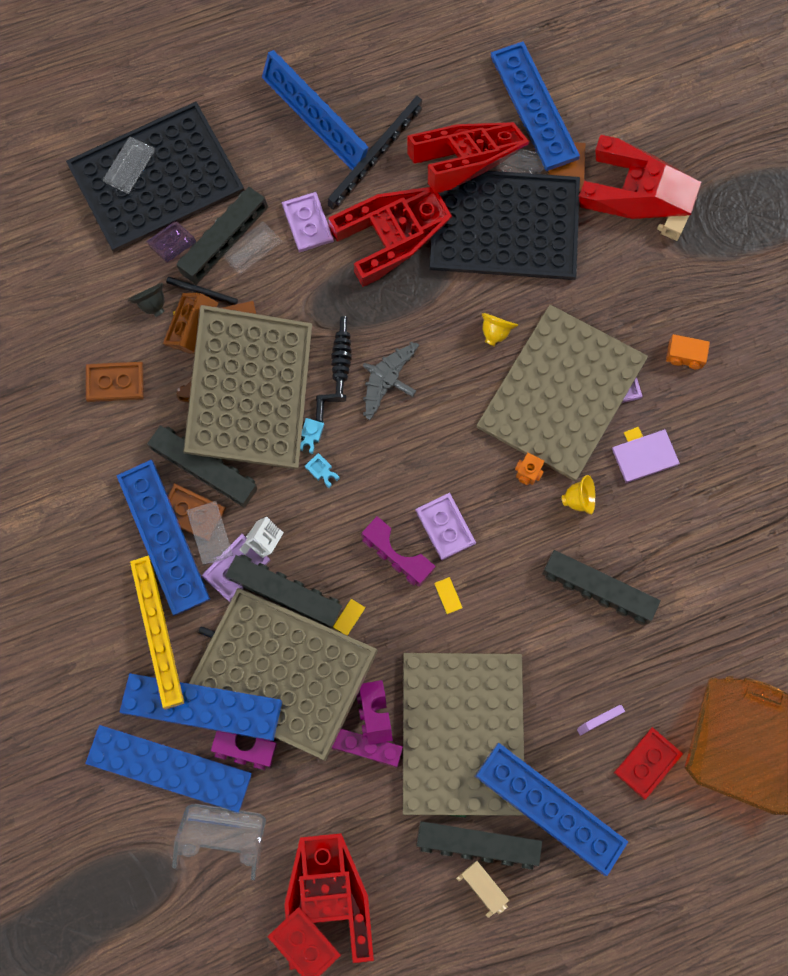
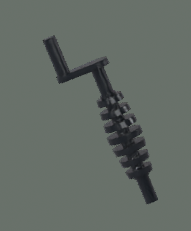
(341, 362)

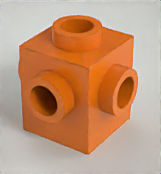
(529, 469)

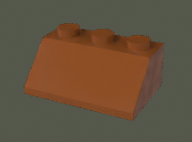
(184, 324)

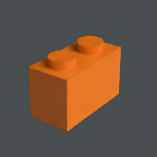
(687, 351)

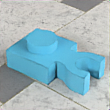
(311, 432)
(320, 469)

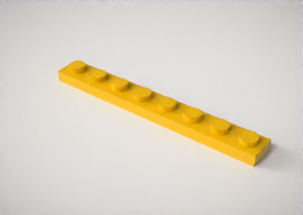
(157, 633)

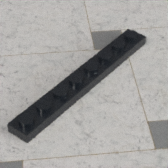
(372, 155)

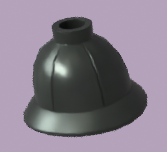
(151, 300)

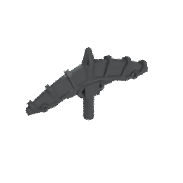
(385, 377)

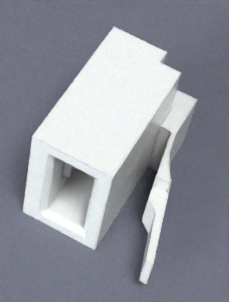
(262, 538)

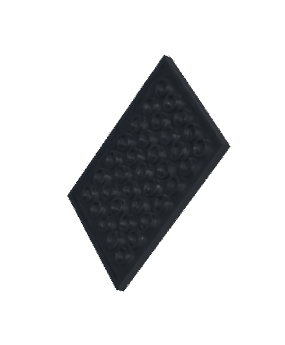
(179, 180)
(510, 226)

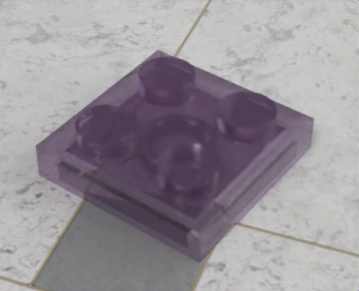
(171, 241)

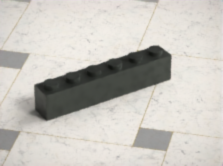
(222, 235)
(206, 469)
(601, 587)
(283, 591)
(480, 844)

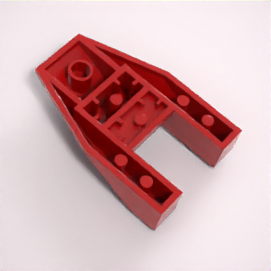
(476, 146)
(649, 189)
(402, 222)
(330, 889)

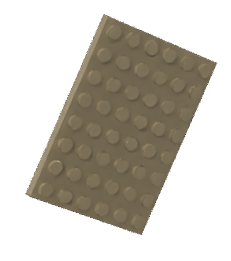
(248, 388)
(562, 392)
(290, 659)
(451, 722)

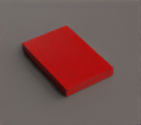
(648, 763)
(304, 945)

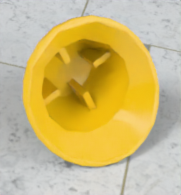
(496, 329)
(581, 495)

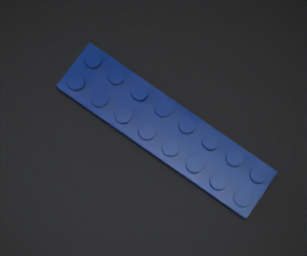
(535, 106)
(313, 110)
(163, 538)
(204, 708)
(169, 768)
(551, 809)

